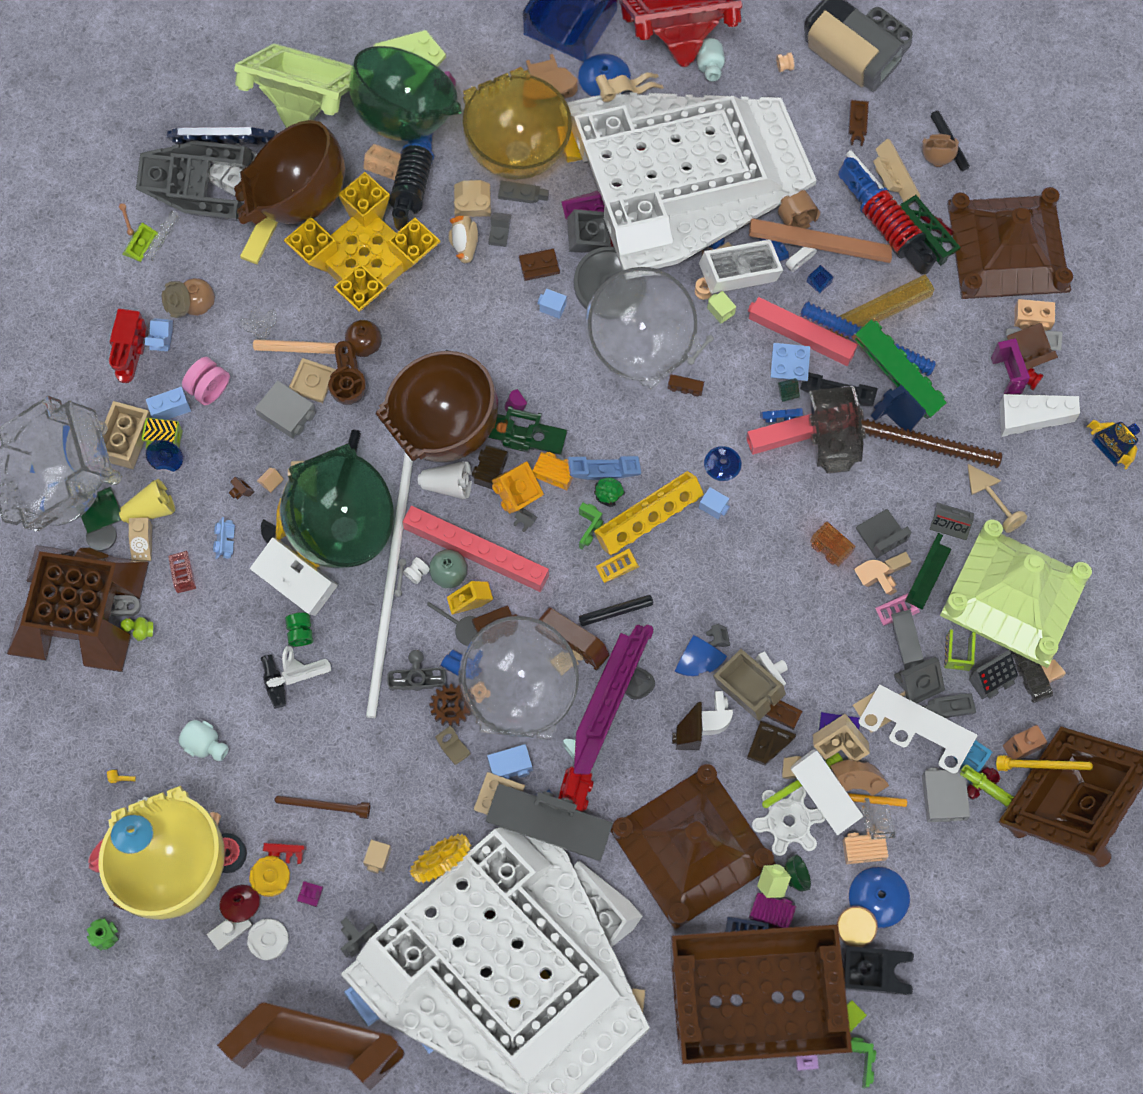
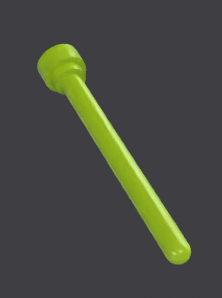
(796, 784)

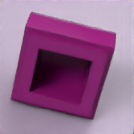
(515, 400)

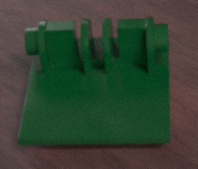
(102, 512)

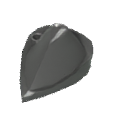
(640, 685)

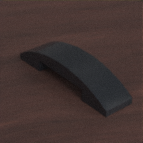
(865, 394)

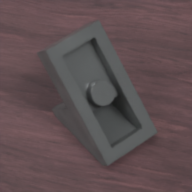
(499, 229)

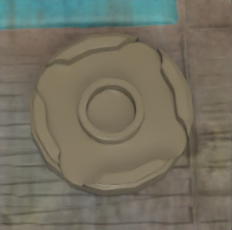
(176, 299)

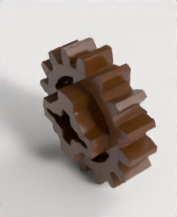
(445, 710)

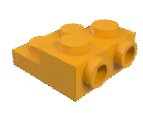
(517, 488)

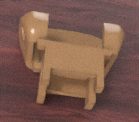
(559, 77)

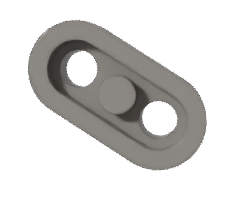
(121, 605)

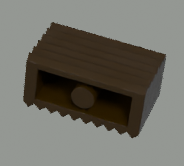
(490, 466)

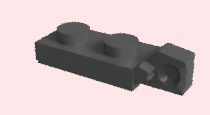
(522, 192)
(952, 705)

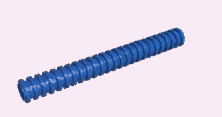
(848, 329)

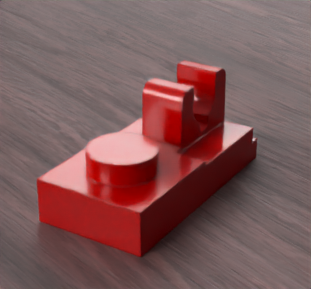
(290, 850)

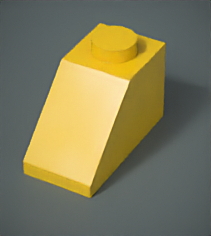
(469, 597)

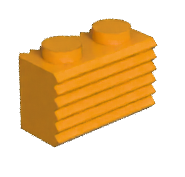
(553, 470)

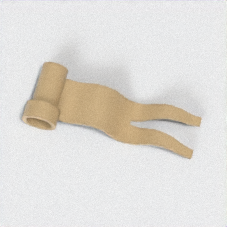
(614, 86)

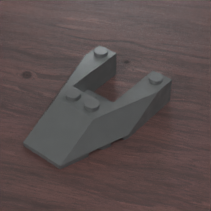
(181, 176)

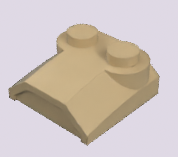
(472, 198)

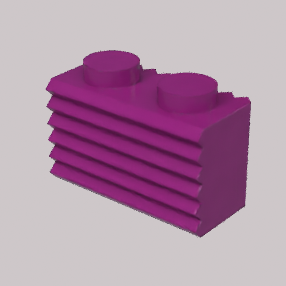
(772, 911)

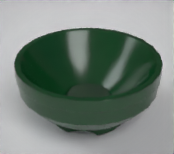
(799, 873)

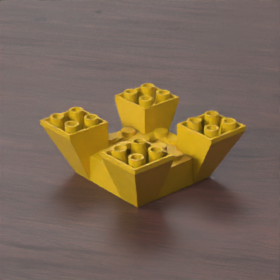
(365, 229)

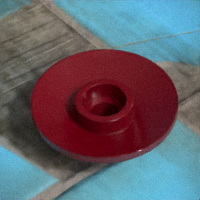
(240, 910)

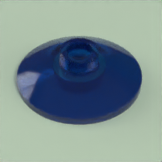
(158, 458)
(722, 471)

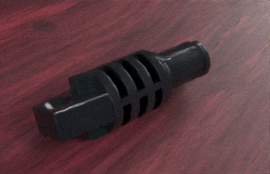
(277, 693)

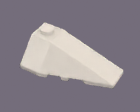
(612, 909)

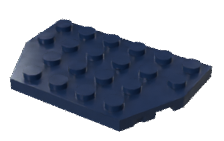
(218, 134)

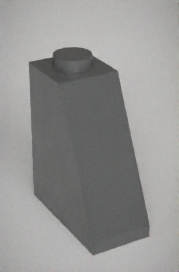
(907, 639)

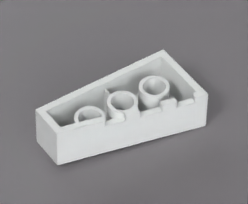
(1035, 412)

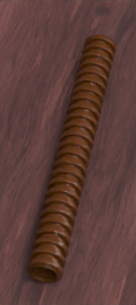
(932, 443)

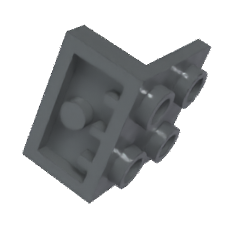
(882, 533)

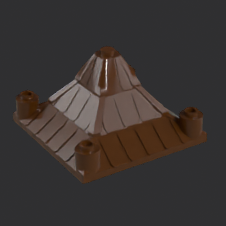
(1009, 245)
(1078, 806)
(691, 846)

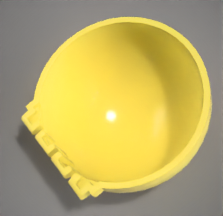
(175, 868)

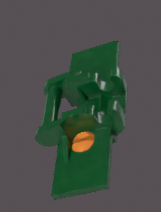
(522, 438)

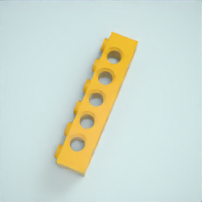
(639, 513)

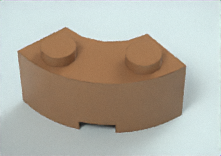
(859, 776)

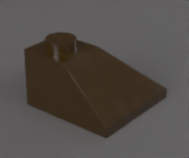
(689, 730)

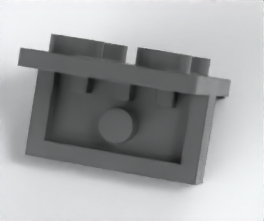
(355, 938)

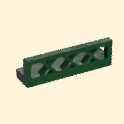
(931, 241)
(928, 573)

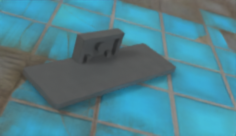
(549, 821)

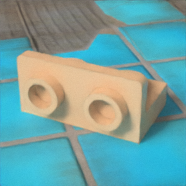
(382, 161)

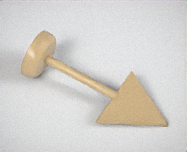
(979, 481)

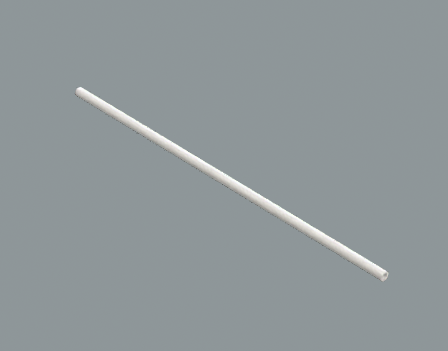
(389, 588)

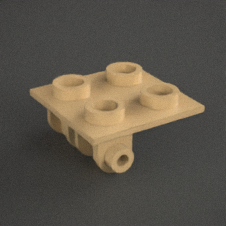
(488, 790)

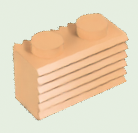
(864, 849)

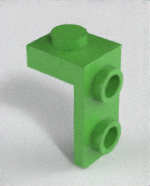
(592, 514)
(870, 1055)

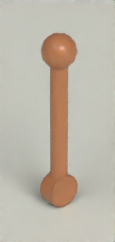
(122, 207)

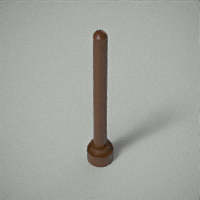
(361, 810)

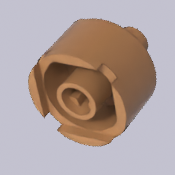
(798, 210)

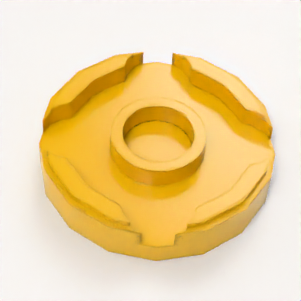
(269, 883)

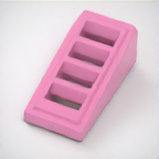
(901, 600)

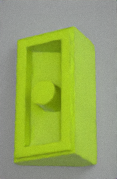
(139, 242)

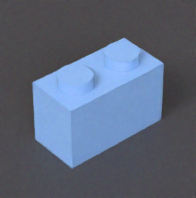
(168, 404)
(510, 762)

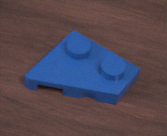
(771, 416)

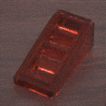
(183, 583)

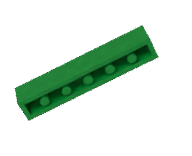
(898, 367)

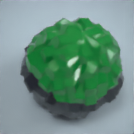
(608, 491)

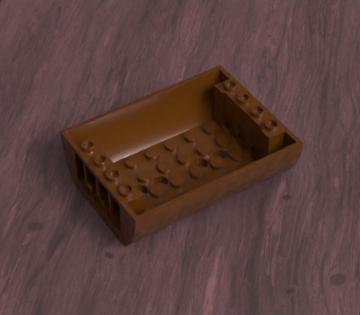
(754, 968)

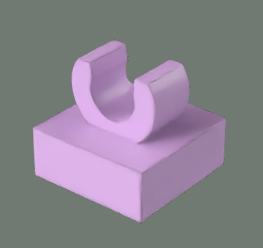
(807, 1062)

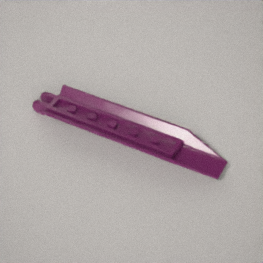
(608, 697)

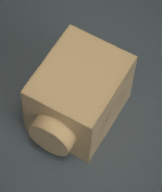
(377, 856)

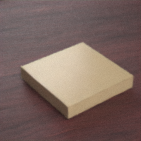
(311, 380)

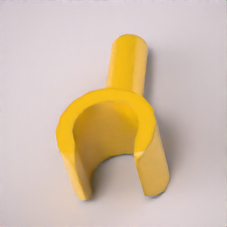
(113, 777)

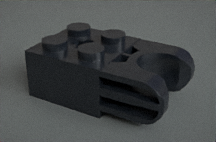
(880, 970)

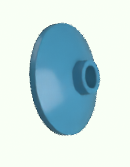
(134, 841)

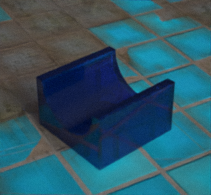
(568, 24)

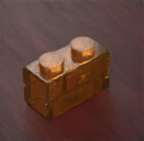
(832, 544)

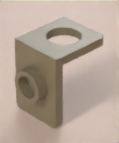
(453, 748)

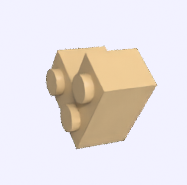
(843, 736)

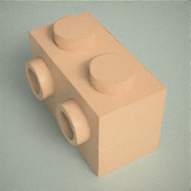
(1033, 312)

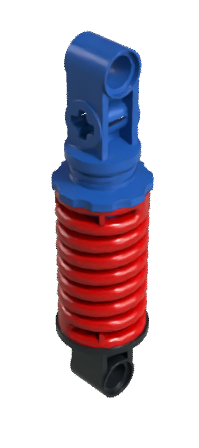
(888, 217)

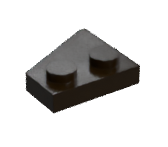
(768, 743)

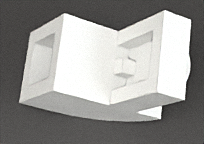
(717, 721)

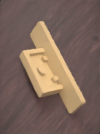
(894, 172)

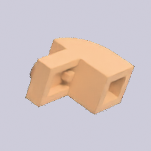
(875, 571)

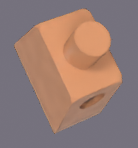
(1026, 742)

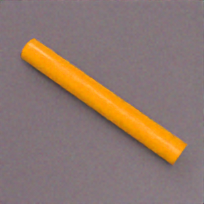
(879, 800)

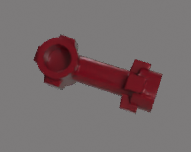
(991, 774)

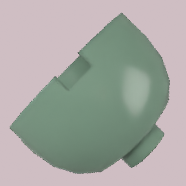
(448, 568)

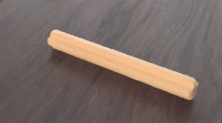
(294, 346)

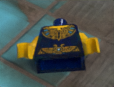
(1116, 441)

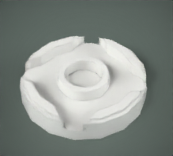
(273, 943)

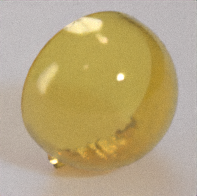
(516, 125)

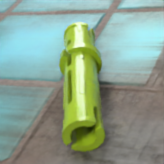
(981, 781)

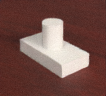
(774, 669)
(227, 933)

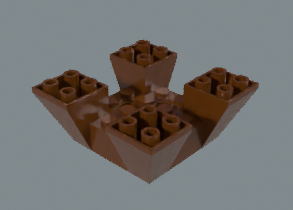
(52, 571)

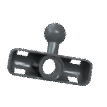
(428, 680)

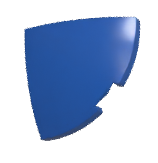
(699, 658)

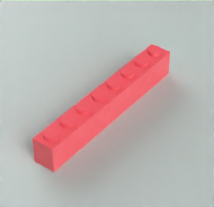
(476, 548)

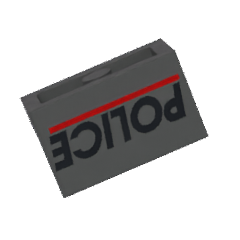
(952, 521)

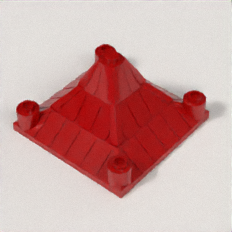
(680, 22)

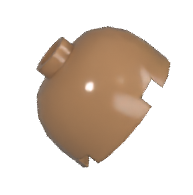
(939, 149)
(201, 296)

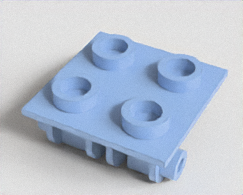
(790, 361)

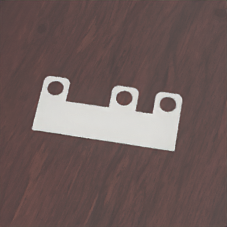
(919, 720)

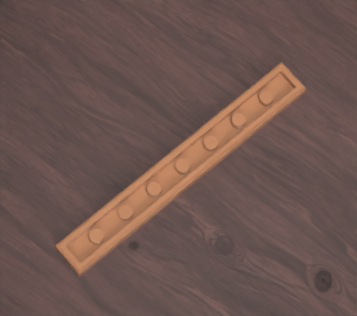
(820, 240)

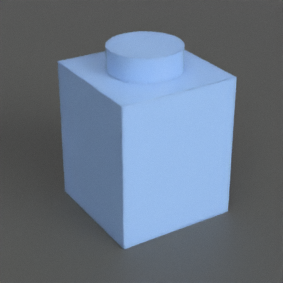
(552, 303)
(714, 503)

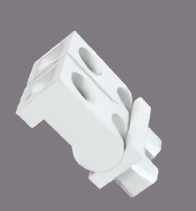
(227, 176)

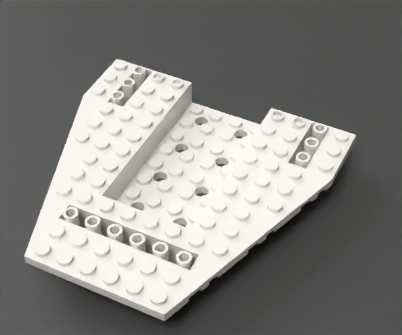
(682, 210)
(434, 992)

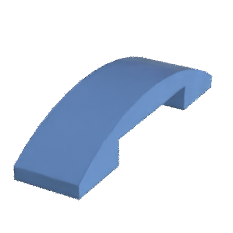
(598, 469)

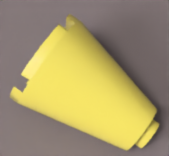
(148, 503)

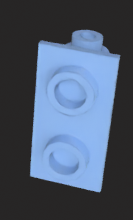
(222, 545)

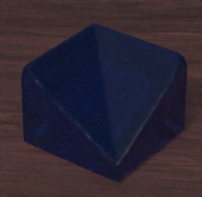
(820, 279)

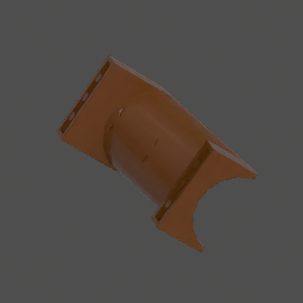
(314, 1038)

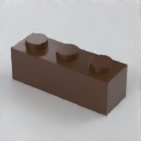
(685, 385)

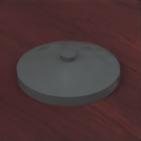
(593, 271)

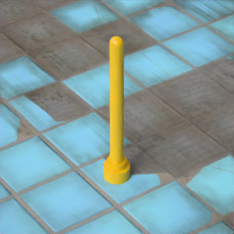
(1004, 763)

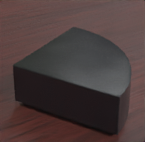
(267, 531)

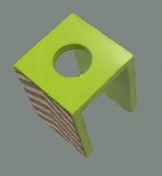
(161, 430)
(950, 663)

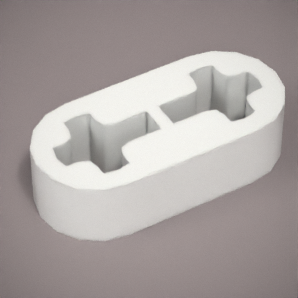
(800, 258)

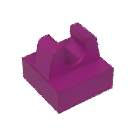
(310, 894)

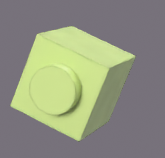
(721, 307)
(773, 881)

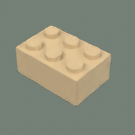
(125, 433)

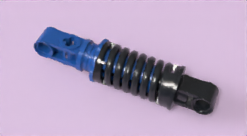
(411, 180)

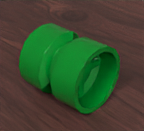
(298, 627)

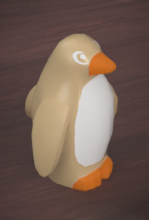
(463, 237)

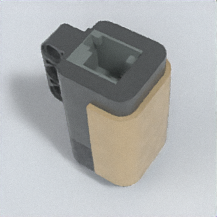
(857, 42)

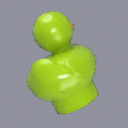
(141, 627)

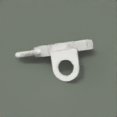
(295, 671)

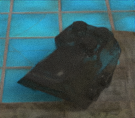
(836, 428)

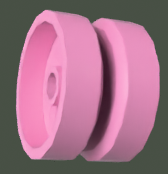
(205, 380)

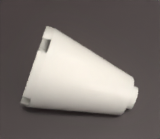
(448, 480)

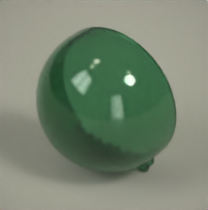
(400, 93)
(336, 509)

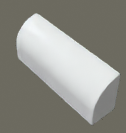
(826, 791)

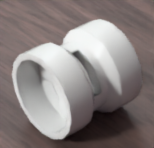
(416, 570)

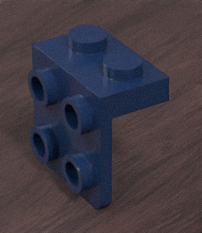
(900, 408)

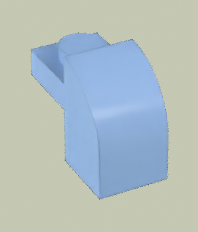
(160, 334)

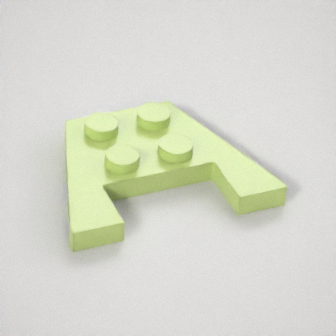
(420, 44)

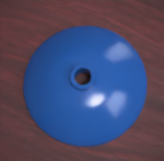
(594, 67)
(865, 891)

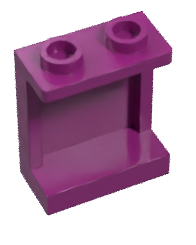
(1010, 354)

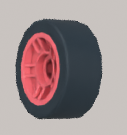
(237, 853)

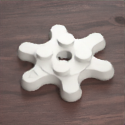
(783, 834)

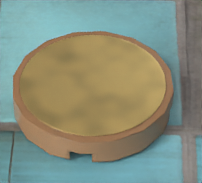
(857, 926)

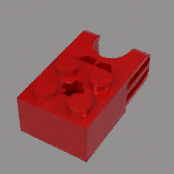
(127, 343)

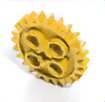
(440, 858)

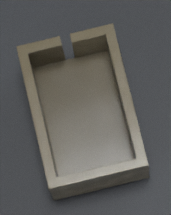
(749, 684)

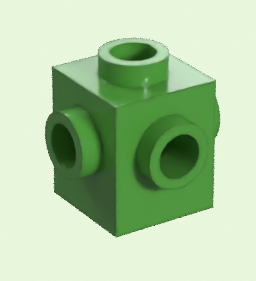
(108, 937)

